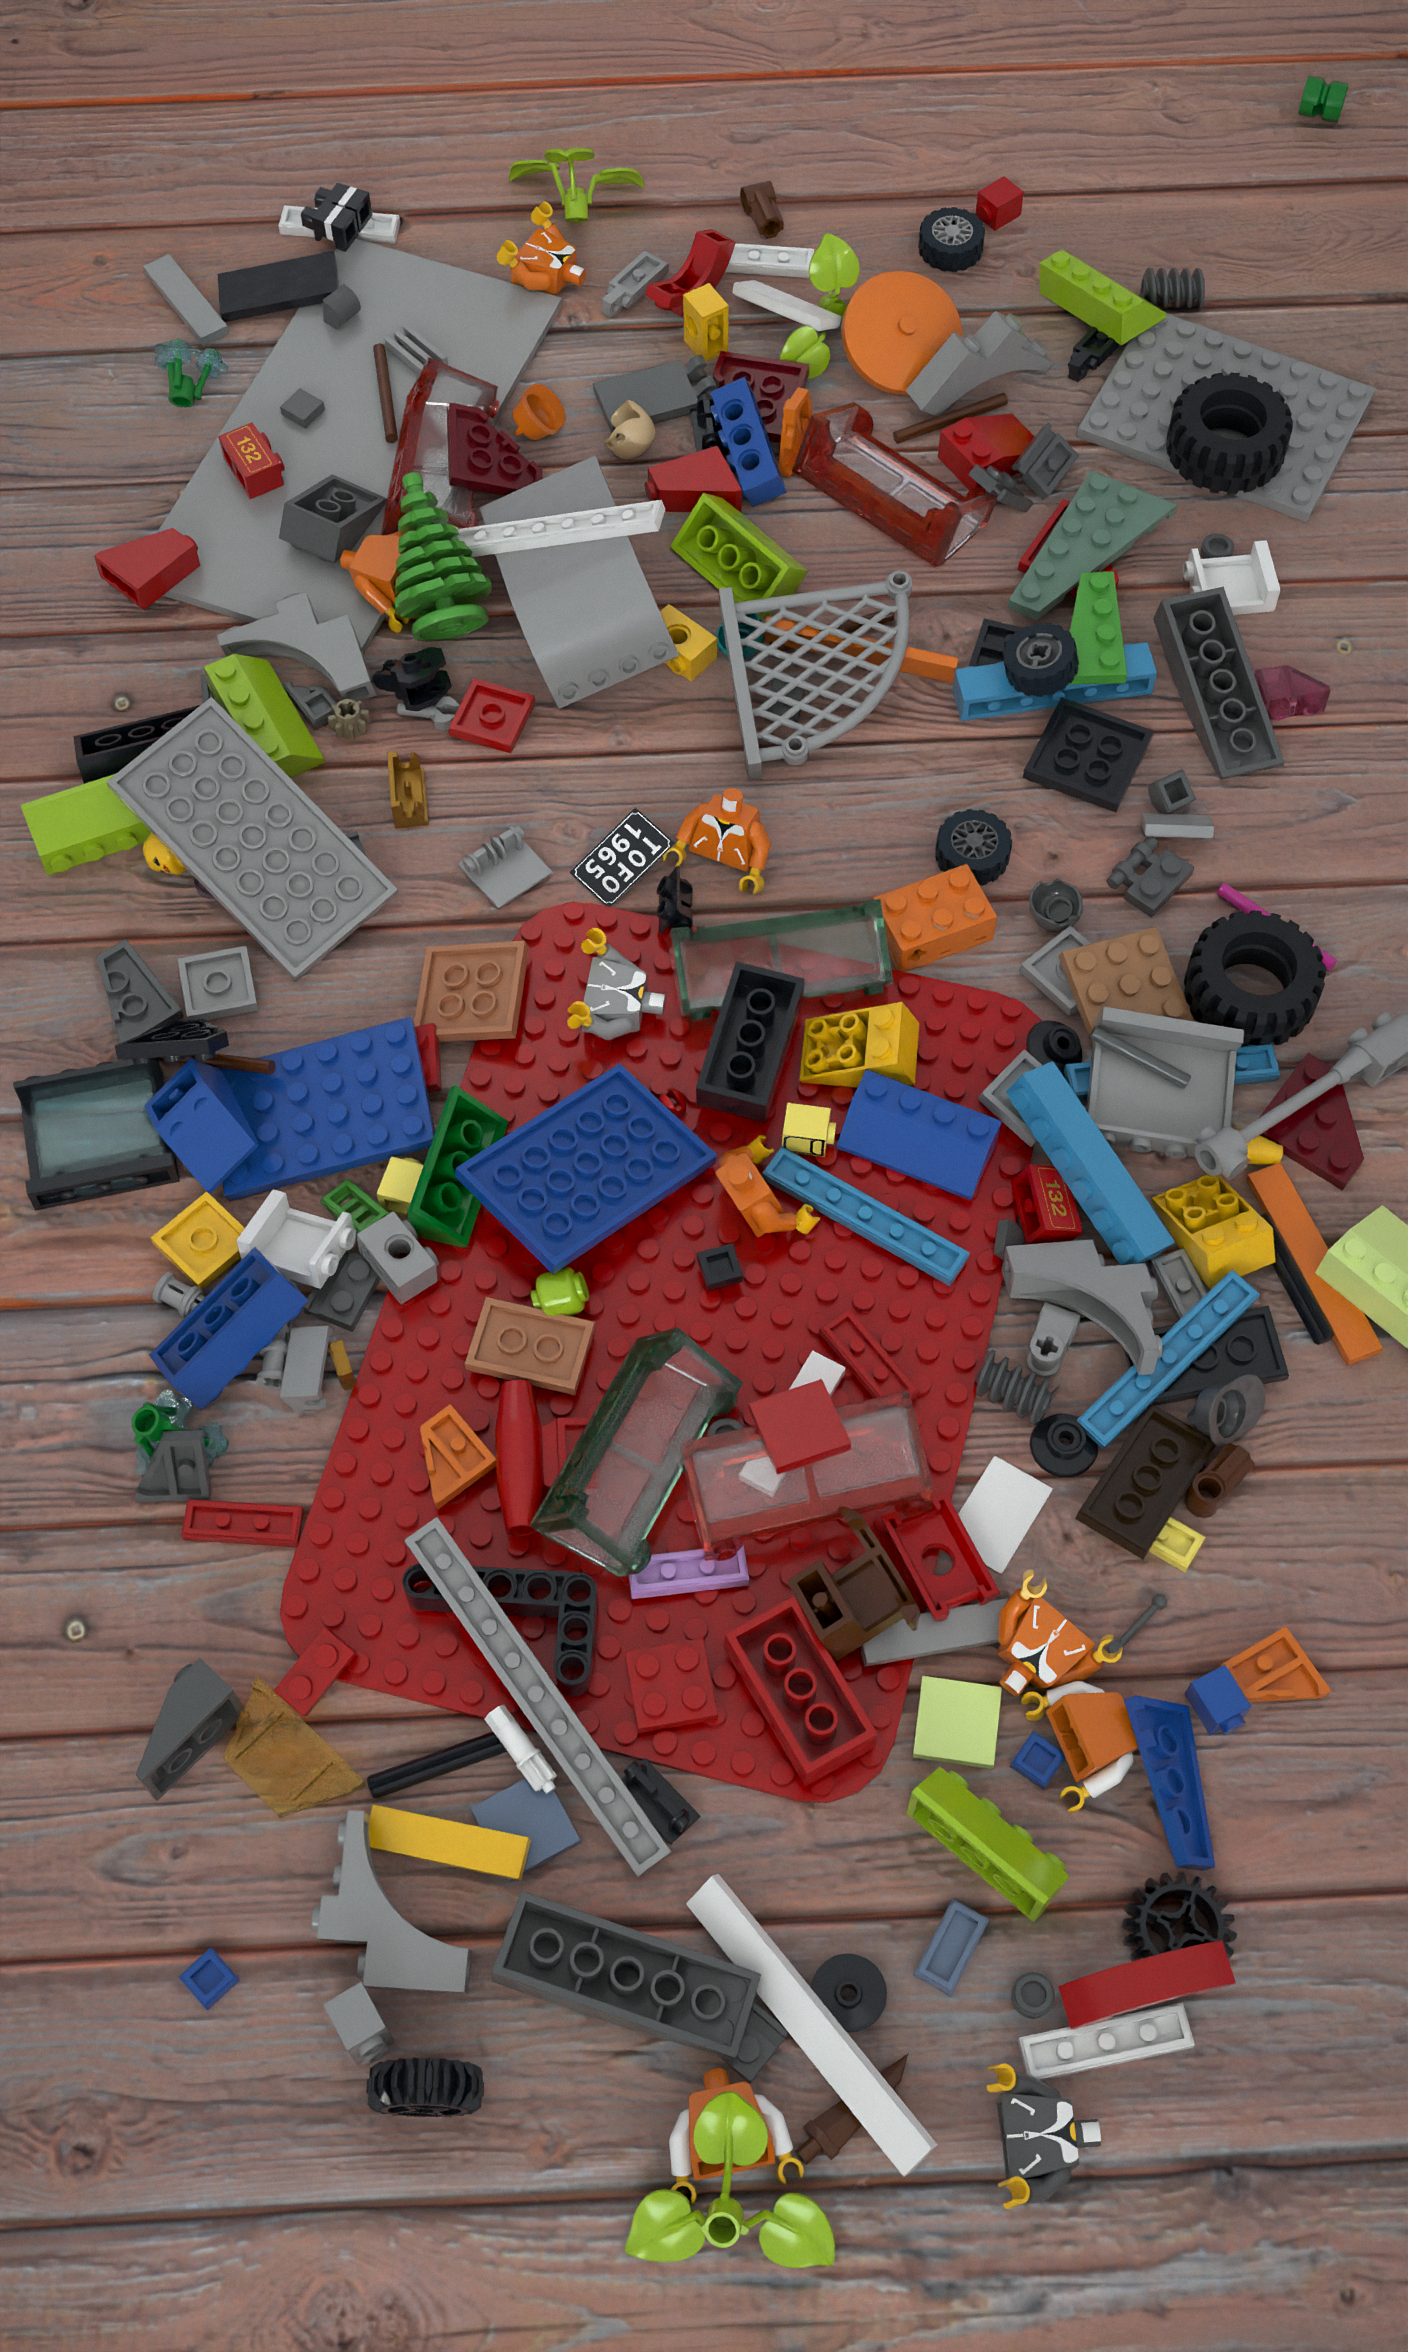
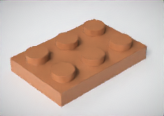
(530, 1346)

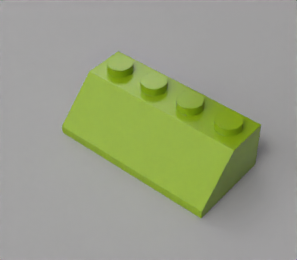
(1096, 297)
(736, 553)
(262, 708)
(82, 825)
(987, 1842)

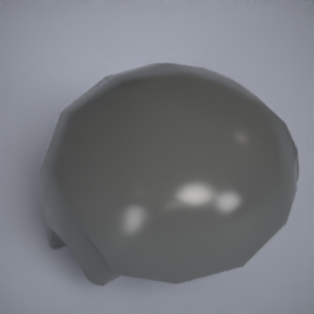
(1055, 905)

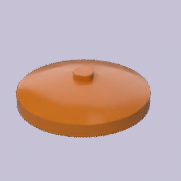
(896, 328)

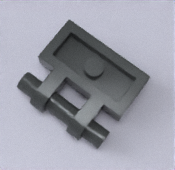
(1157, 883)

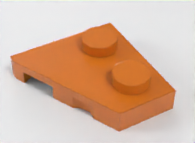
(796, 417)
(453, 1455)
(1277, 1671)

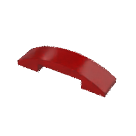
(1146, 1983)

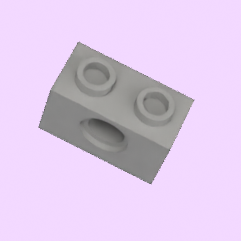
(401, 1276)
(359, 2024)

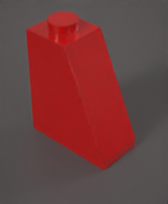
(685, 479)
(149, 565)

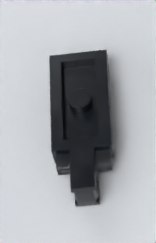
(1090, 353)

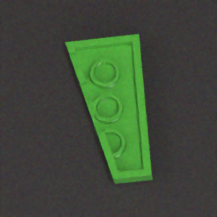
(1098, 631)

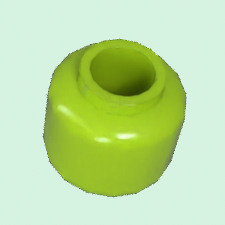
(560, 1292)

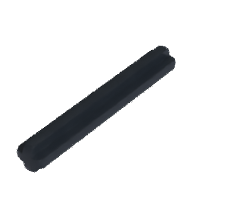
(1298, 1289)
(434, 1765)

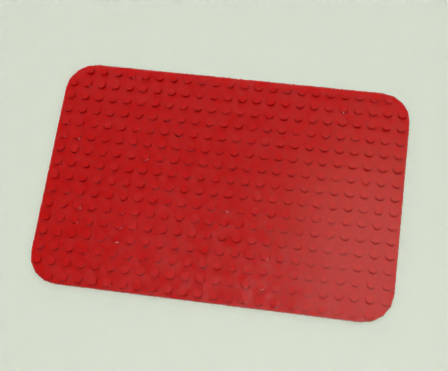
(639, 1285)

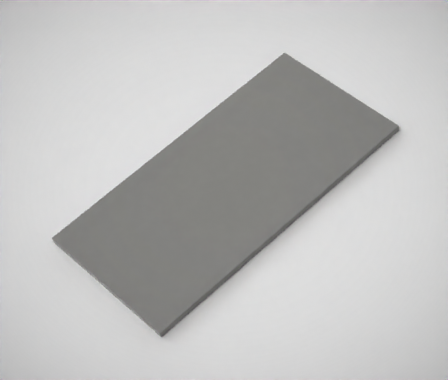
(471, 318)

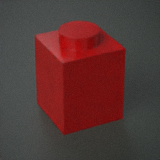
(999, 203)

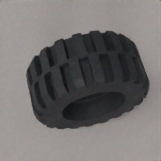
(1232, 404)
(1263, 943)

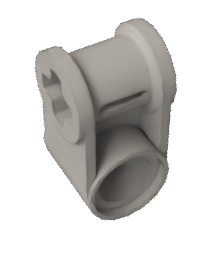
(1052, 1337)

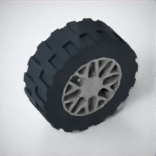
(951, 239)

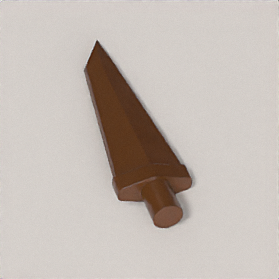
(838, 2124)

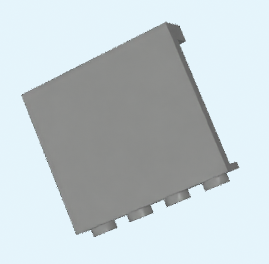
(1144, 1108)

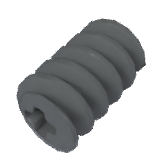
(1173, 286)
(1014, 1388)

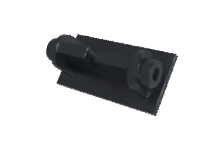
(704, 425)
(674, 901)
(659, 1800)

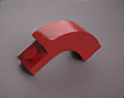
(704, 265)

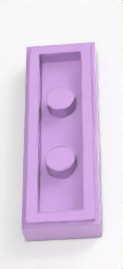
(688, 1573)

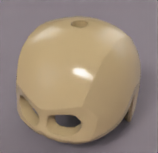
(635, 431)

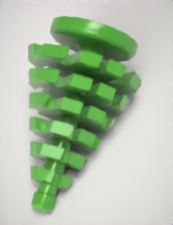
(436, 570)

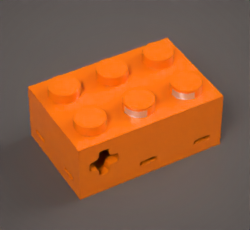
(936, 918)

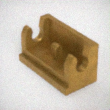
(407, 791)

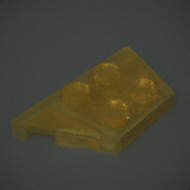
(285, 1757)

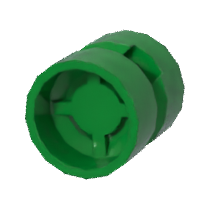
(1323, 98)

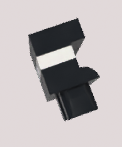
(339, 214)

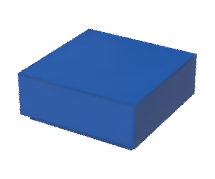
(1038, 1760)
(209, 1978)

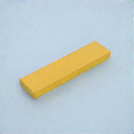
(448, 1842)

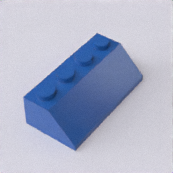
(919, 1134)
(228, 1329)

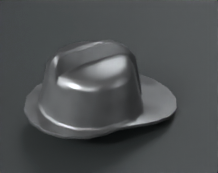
(1228, 1409)

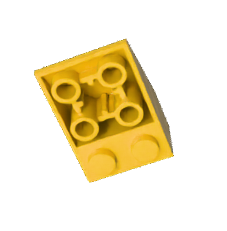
(847, 1043)
(1216, 1228)

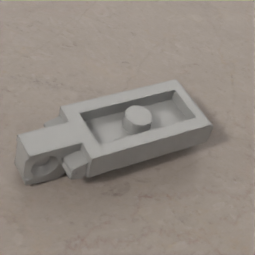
(633, 282)

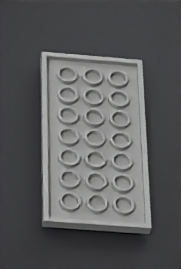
(252, 838)

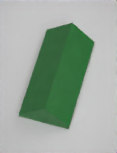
(441, 1204)

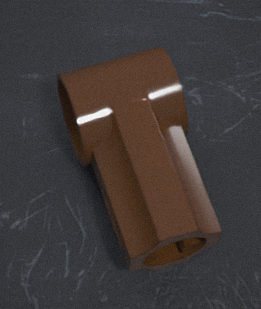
(761, 203)
(1219, 1480)

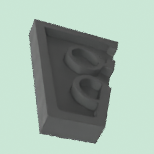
(134, 993)

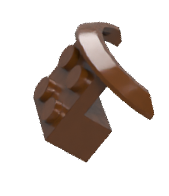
(857, 1598)

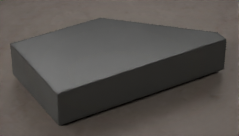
(312, 703)

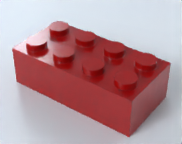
(800, 1691)

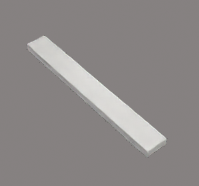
(563, 528)
(813, 2026)

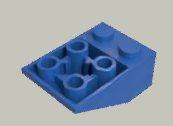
(202, 1123)

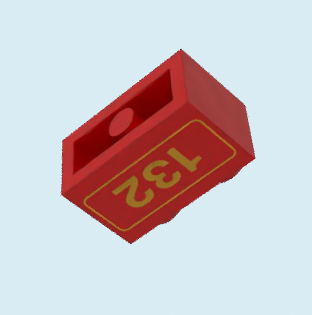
(252, 460)
(1045, 1206)

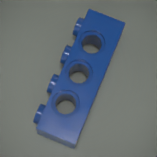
(741, 424)

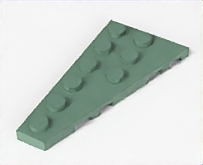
(1089, 536)

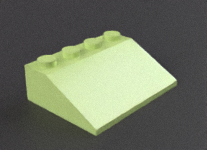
(1372, 1270)

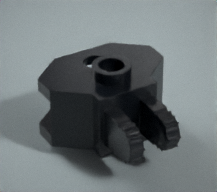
(415, 677)

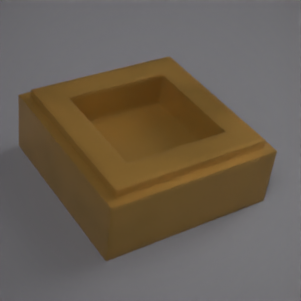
(342, 1365)

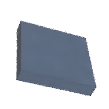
(531, 1815)

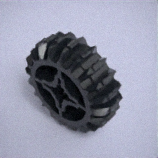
(1162, 1921)
(425, 2087)

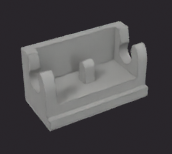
(306, 1367)

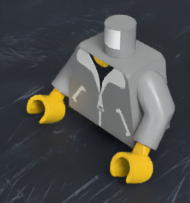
(614, 993)

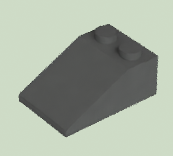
(329, 517)
(191, 1721)

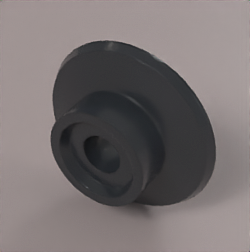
(1054, 1042)
(1059, 1458)
(862, 1977)

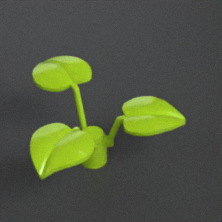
(575, 200)
(829, 269)
(730, 2133)

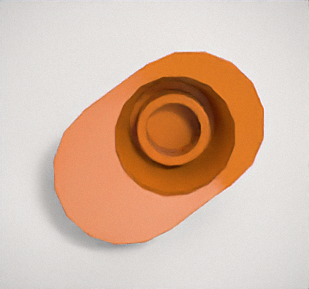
(538, 413)

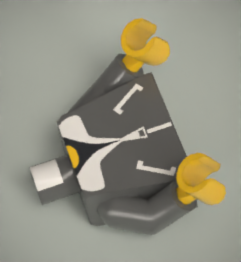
(1037, 2136)

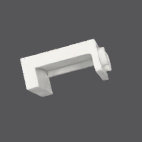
(1247, 579)
(297, 1242)

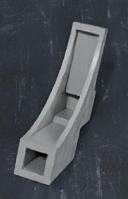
(970, 360)
(296, 634)
(1077, 1279)
(362, 1914)

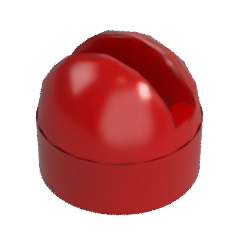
(678, 1096)

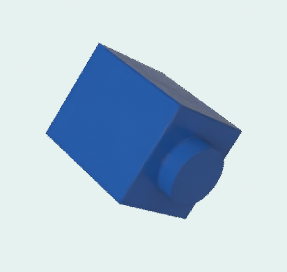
(1218, 1701)

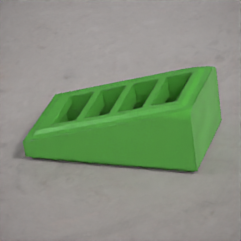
(368, 1207)

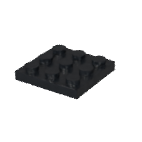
(1088, 754)

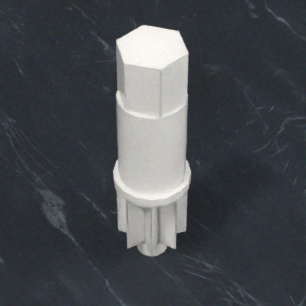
(527, 1757)

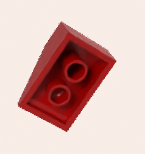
(984, 442)

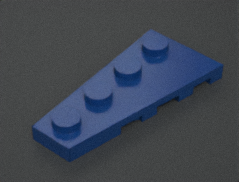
(1173, 1771)

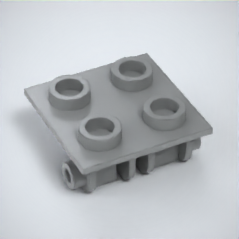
(505, 867)

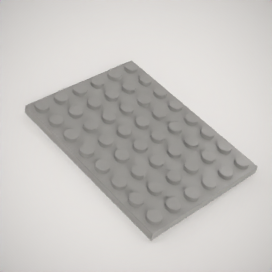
(1158, 364)

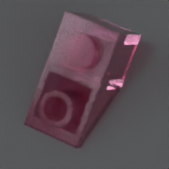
(1290, 692)

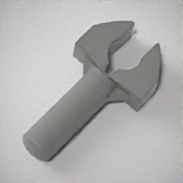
(435, 712)

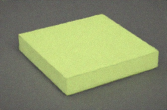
(957, 1722)

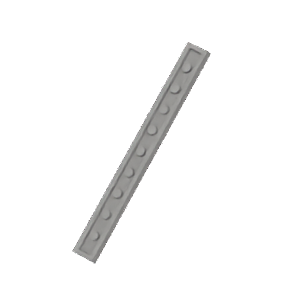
(538, 1697)

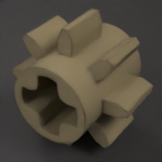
(348, 719)

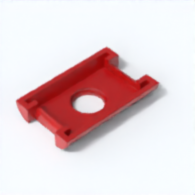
(941, 1530)

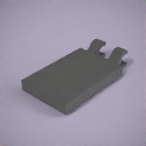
(659, 390)

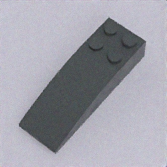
(1217, 682)
(625, 1976)

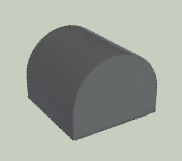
(340, 306)
(1171, 792)

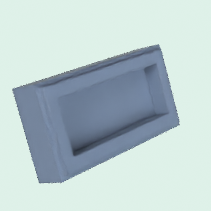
(951, 1947)

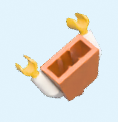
(1091, 1733)
(684, 2156)

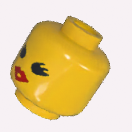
(160, 858)

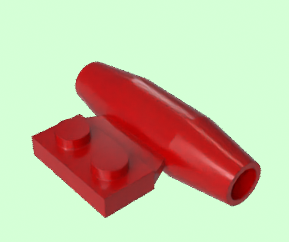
(528, 1454)

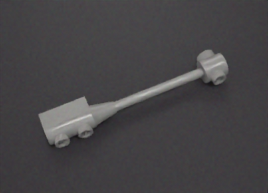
(1369, 1056)

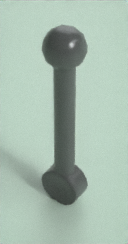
(1158, 1603)

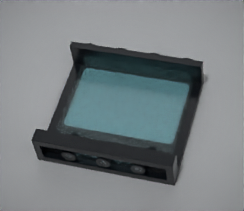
(93, 1133)

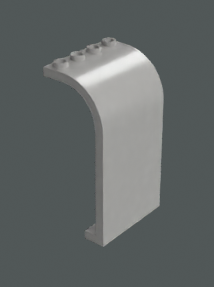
(580, 601)

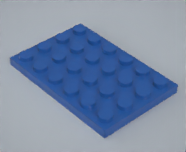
(332, 1108)
(585, 1167)

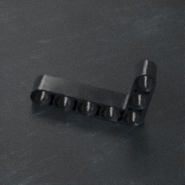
(520, 1603)

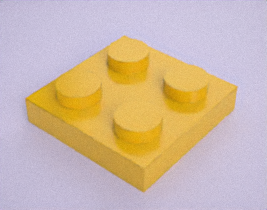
(200, 1240)

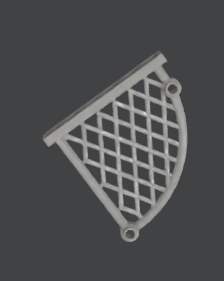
(796, 748)

